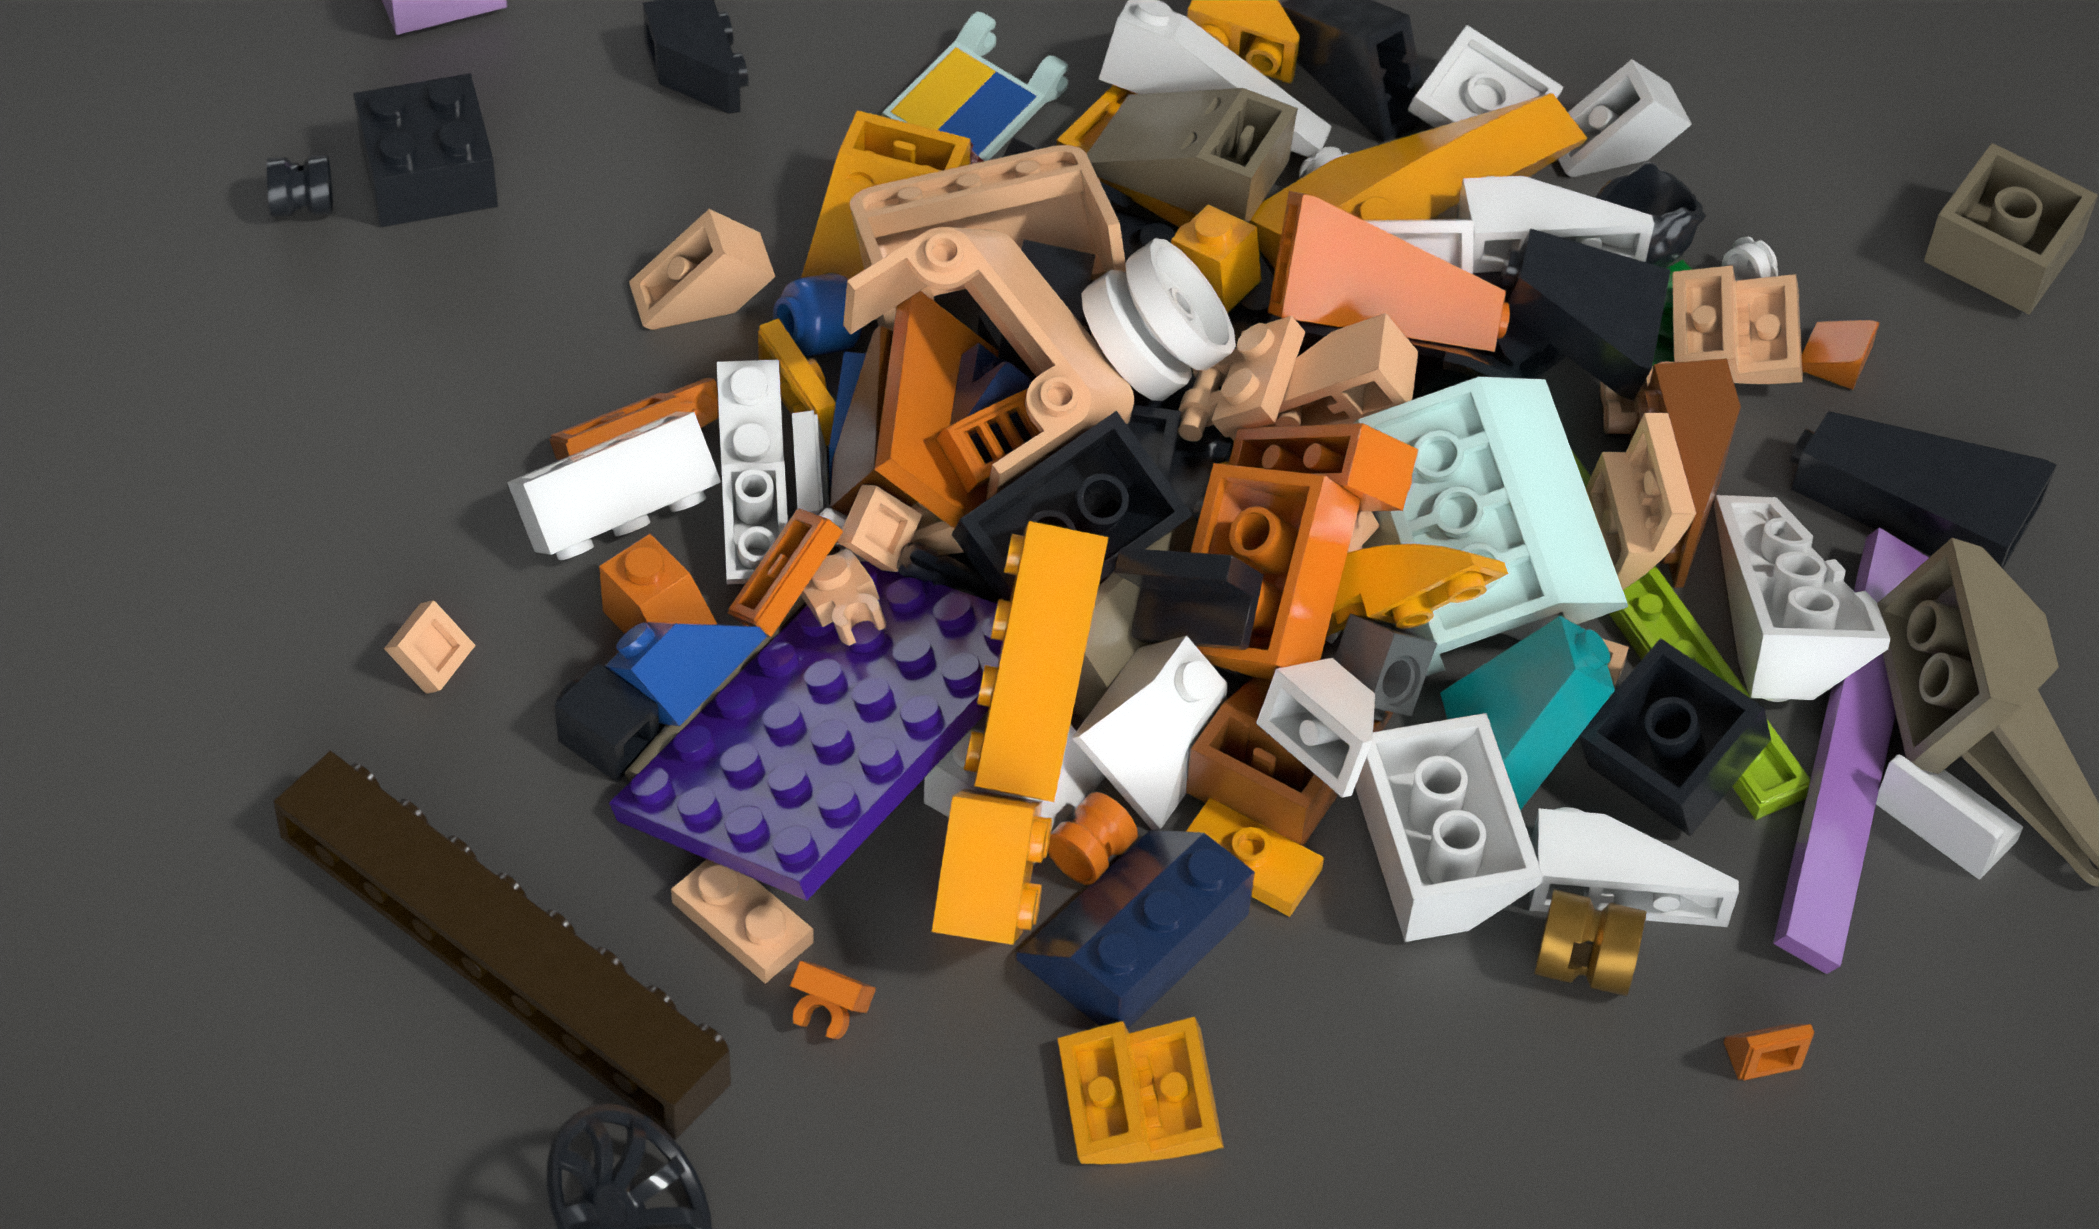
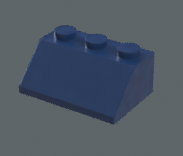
(1141, 925)

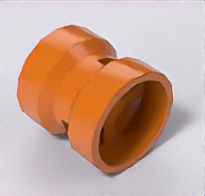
(1093, 836)

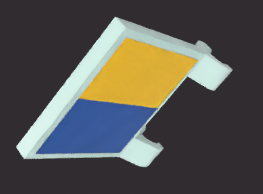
(975, 97)

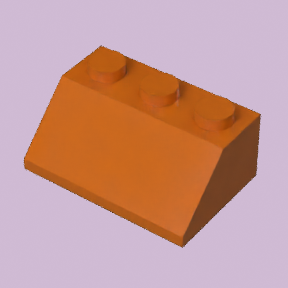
(1295, 535)

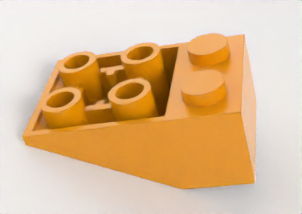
(874, 154)

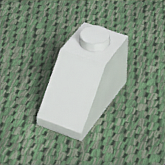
(1625, 121)
(1322, 720)

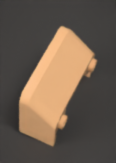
(1029, 196)
(1073, 376)

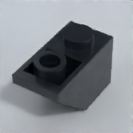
(693, 51)

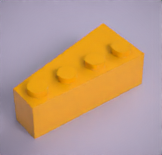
(1038, 661)

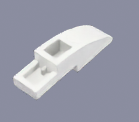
(750, 463)

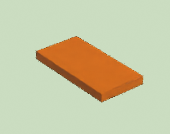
(920, 405)

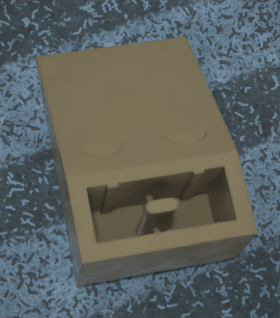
(1198, 148)

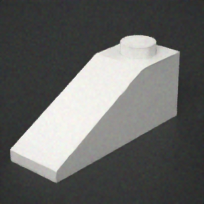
(1512, 205)
(1625, 867)

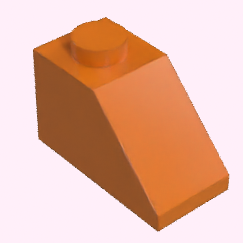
(650, 587)

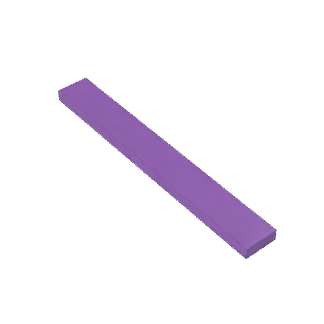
(1843, 785)

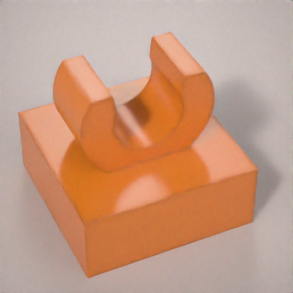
(830, 990)

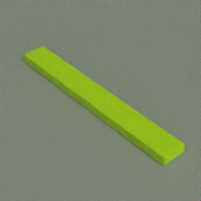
(1656, 613)

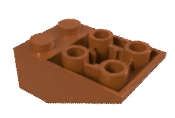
(1703, 419)
(1256, 774)

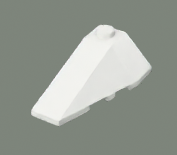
(1170, 53)
(1788, 607)

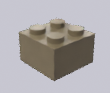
(2010, 228)

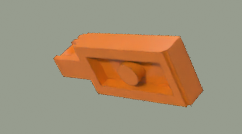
(697, 397)

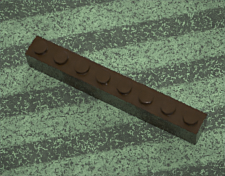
(505, 943)

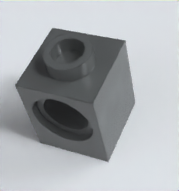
(1386, 661)

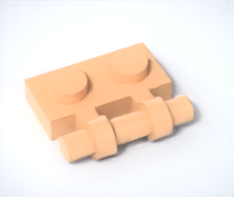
(1251, 382)

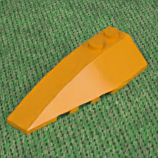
(1425, 171)

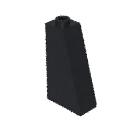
(1921, 484)

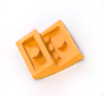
(1139, 1093)

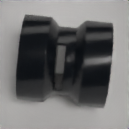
(299, 185)

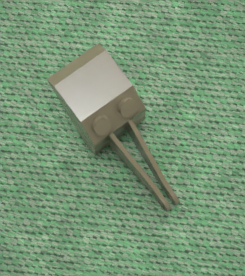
(1967, 684)

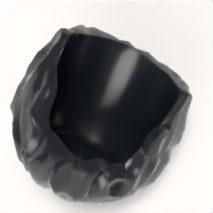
(1667, 200)

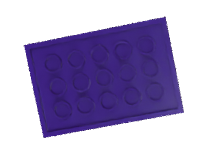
(820, 737)

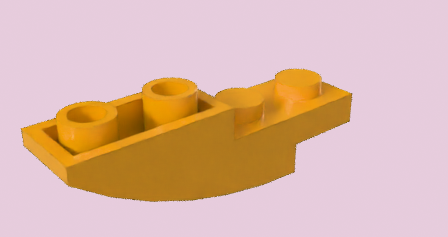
(1409, 583)

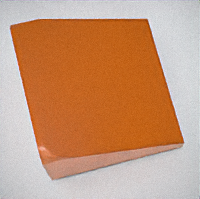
(1839, 350)
(1769, 1050)

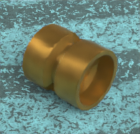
(1615, 939)

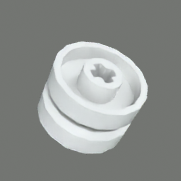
(1158, 320)

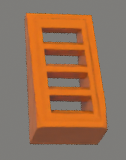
(961, 450)

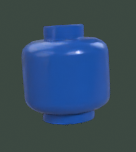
(814, 314)

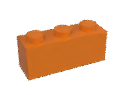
(1351, 455)

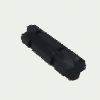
(925, 564)

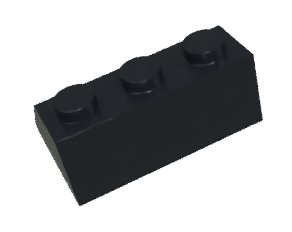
(1092, 486)

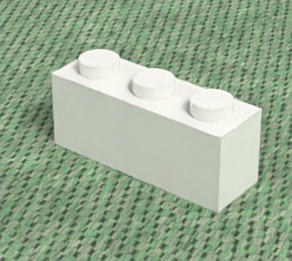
(615, 485)

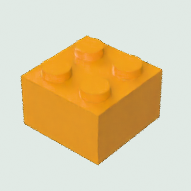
(989, 866)

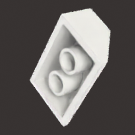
(1445, 825)

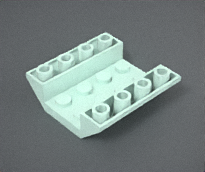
(1505, 487)

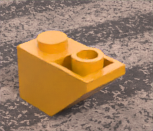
(1253, 31)

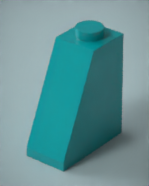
(1537, 698)

